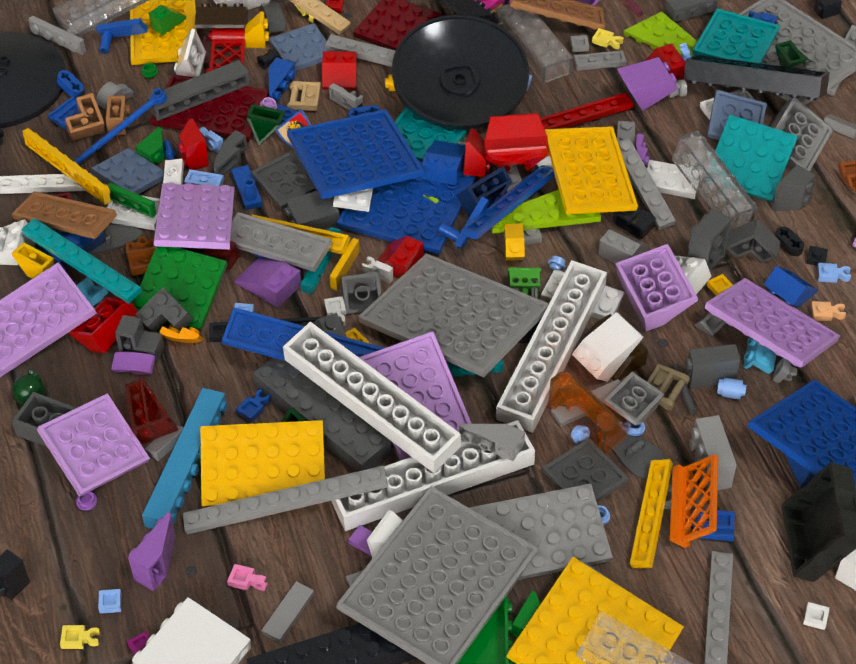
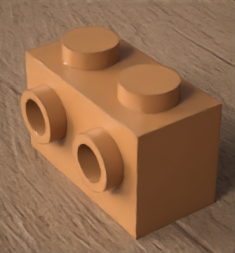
(117, 112)

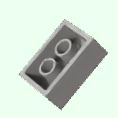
(711, 439)

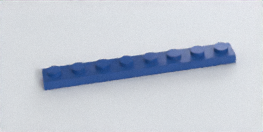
(508, 202)

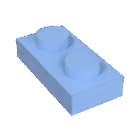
(201, 178)

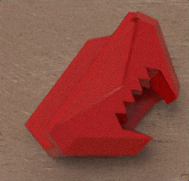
(516, 141)

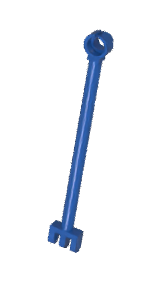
(158, 97)

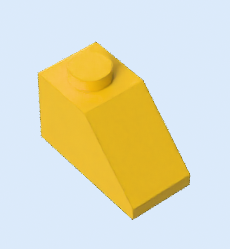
(514, 242)
(32, 260)

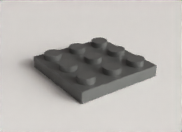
(284, 179)
(583, 466)

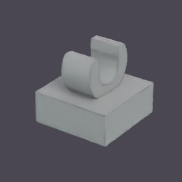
(784, 371)

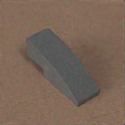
(275, 16)
(229, 153)

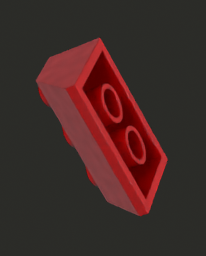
(99, 330)

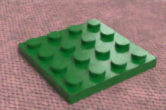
(187, 277)

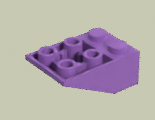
(153, 555)

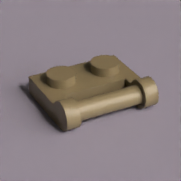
(661, 380)

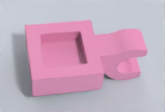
(243, 577)

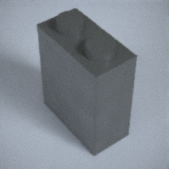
(312, 211)
(710, 364)

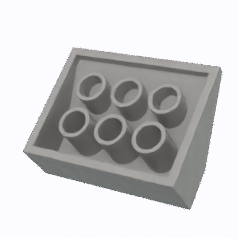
(810, 129)

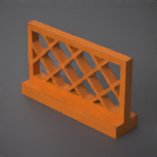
(683, 501)

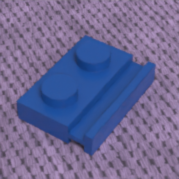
(65, 110)
(725, 526)

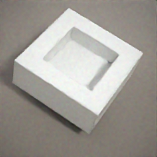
(816, 616)

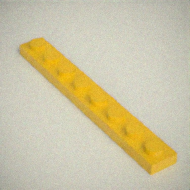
(67, 166)

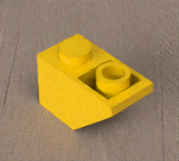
(256, 32)

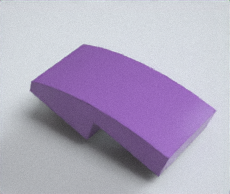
(641, 149)
(133, 362)

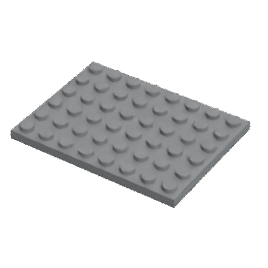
(817, 42)
(468, 313)
(437, 579)

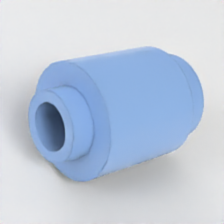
(731, 388)

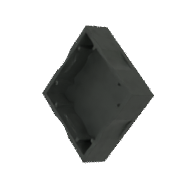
(821, 522)

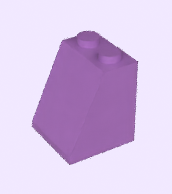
(648, 81)

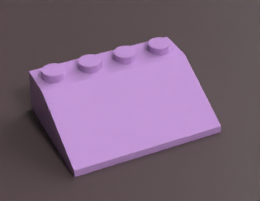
(655, 286)

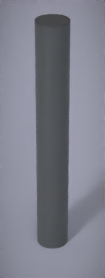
(685, 393)

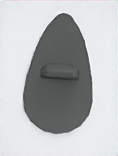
(116, 237)
(637, 454)

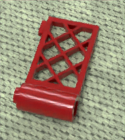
(228, 39)

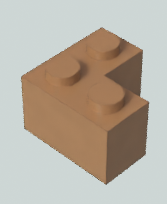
(88, 121)

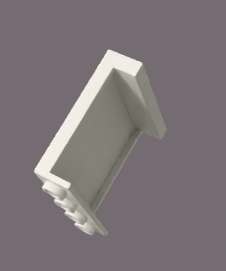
(194, 638)

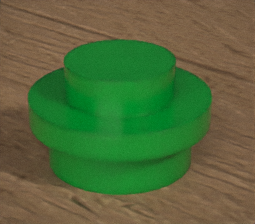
(149, 70)

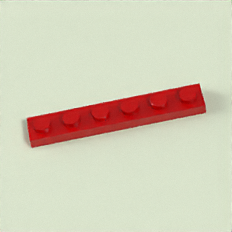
(588, 112)

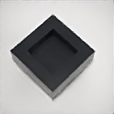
(816, 255)

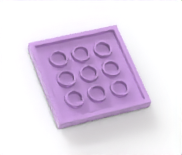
(93, 444)

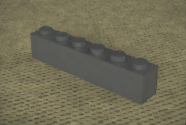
(201, 89)

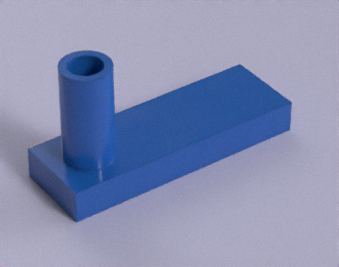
(119, 29)
(246, 187)
(455, 235)

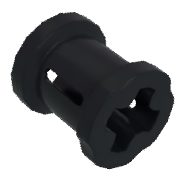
(266, 59)

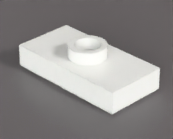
(173, 171)

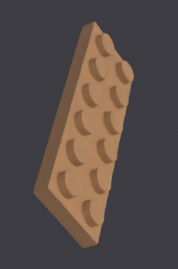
(565, 11)
(65, 214)

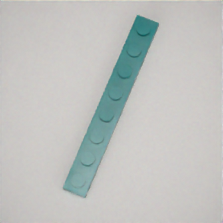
(81, 260)

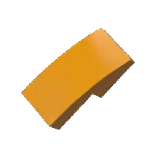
(185, 336)

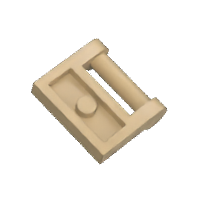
(309, 97)

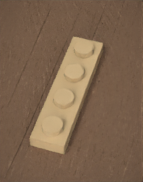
(324, 14)

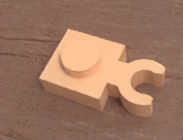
(825, 312)

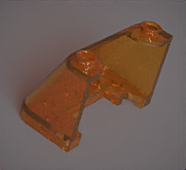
(571, 392)

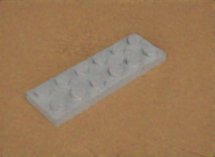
(279, 242)

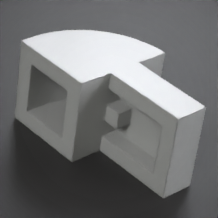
(112, 89)

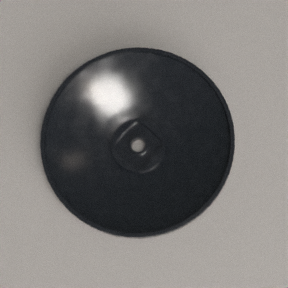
(464, 48)
(27, 77)

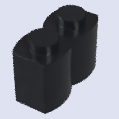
(637, 222)

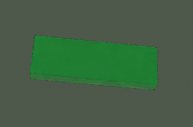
(132, 200)

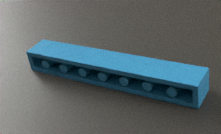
(184, 459)

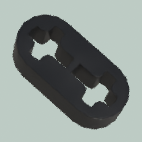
(789, 241)

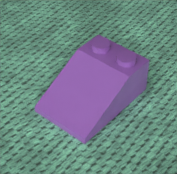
(270, 280)

